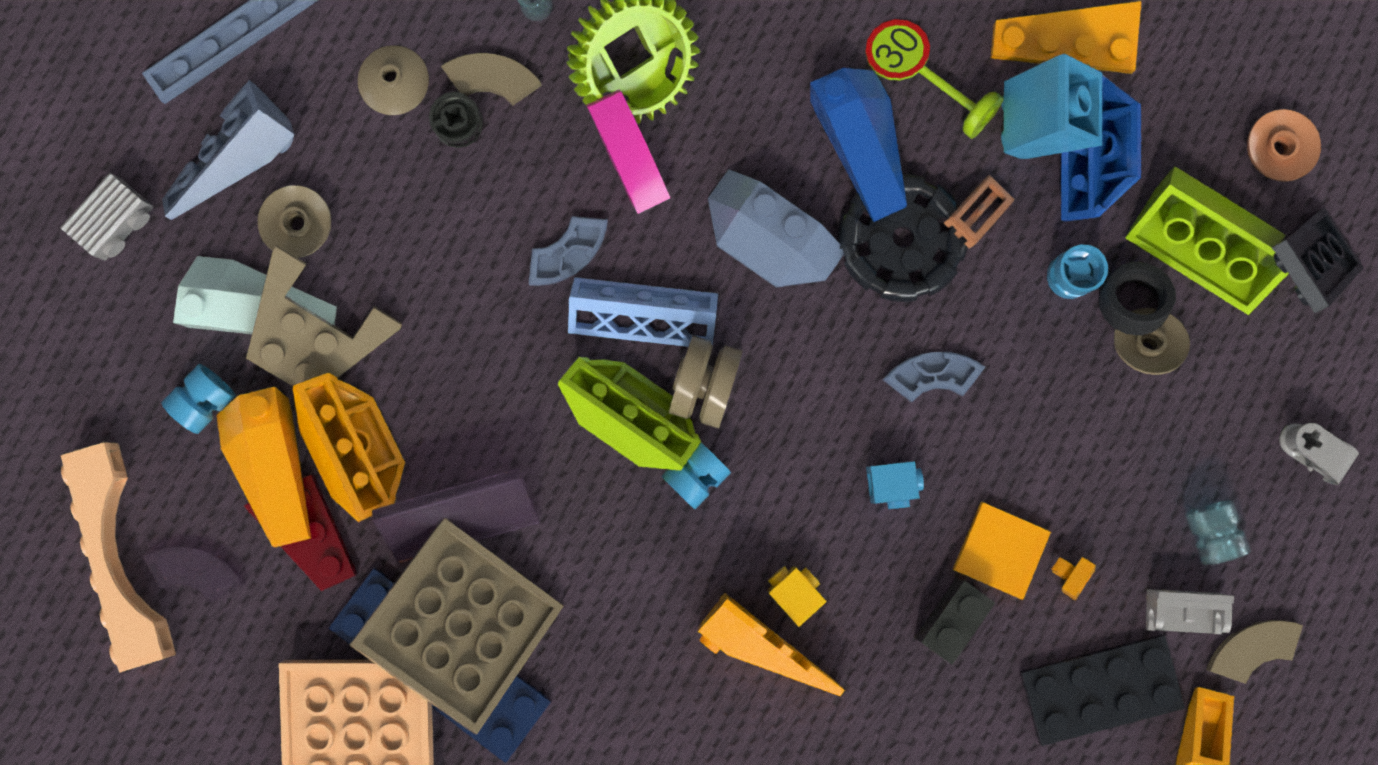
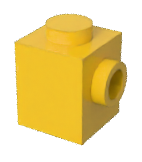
(796, 593)

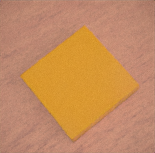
(1001, 550)

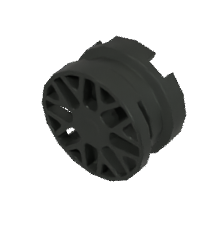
(455, 119)

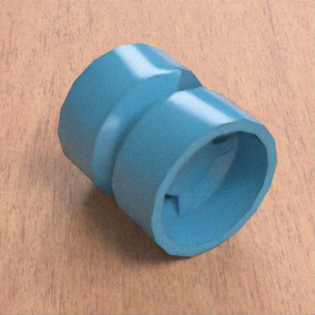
(1077, 271)
(196, 401)
(697, 476)

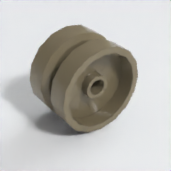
(703, 381)

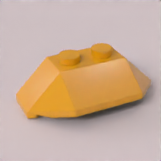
(349, 444)

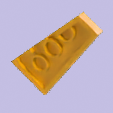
(1095, 36)

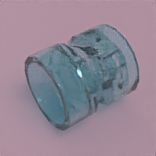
(1218, 533)

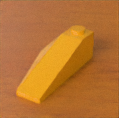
(264, 456)

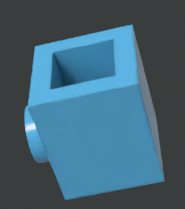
(894, 484)

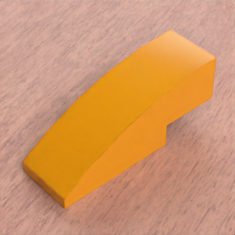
(1207, 729)

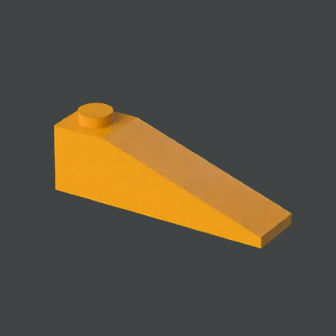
(750, 640)

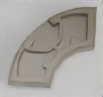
(491, 74)
(1253, 646)

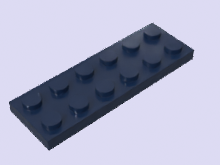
(509, 720)

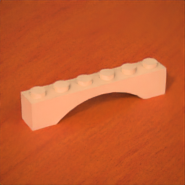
(96, 483)

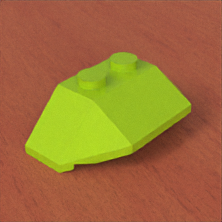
(628, 413)

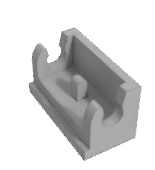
(1188, 611)

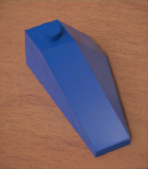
(863, 133)

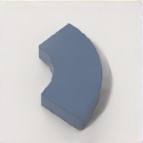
(569, 253)
(934, 371)

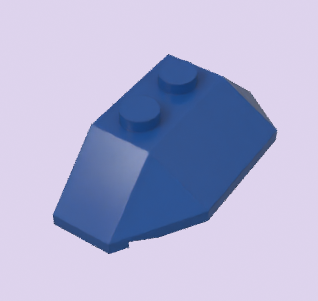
(1102, 174)

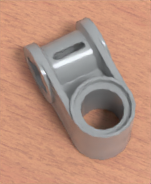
(1321, 452)

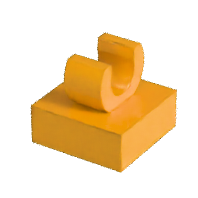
(1075, 577)

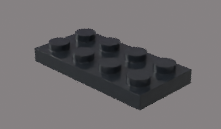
(1317, 260)
(1102, 690)

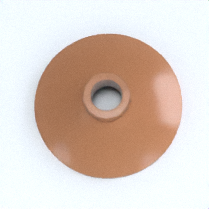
(1299, 141)

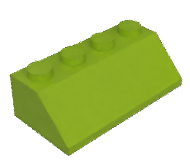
(1209, 240)

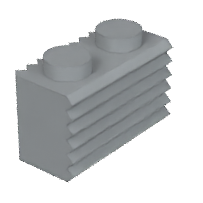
(107, 218)

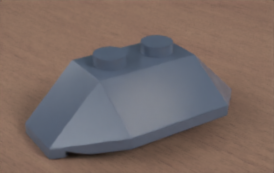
(770, 233)

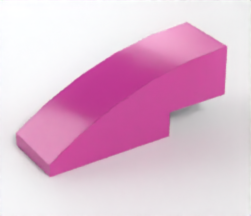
(628, 151)

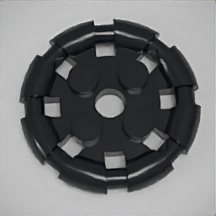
(903, 260)

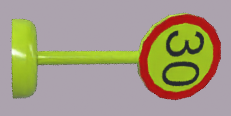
(901, 51)

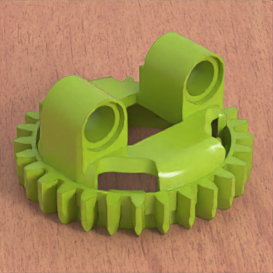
(660, 29)

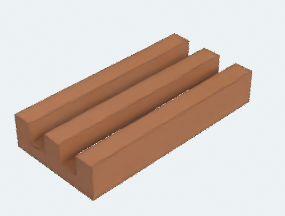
(963, 228)

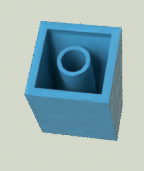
(1052, 109)

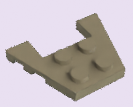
(298, 342)

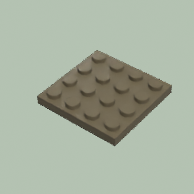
(457, 626)

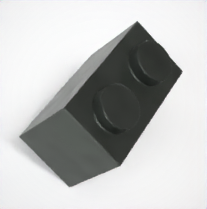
(954, 620)

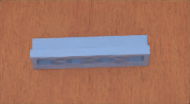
(639, 302)

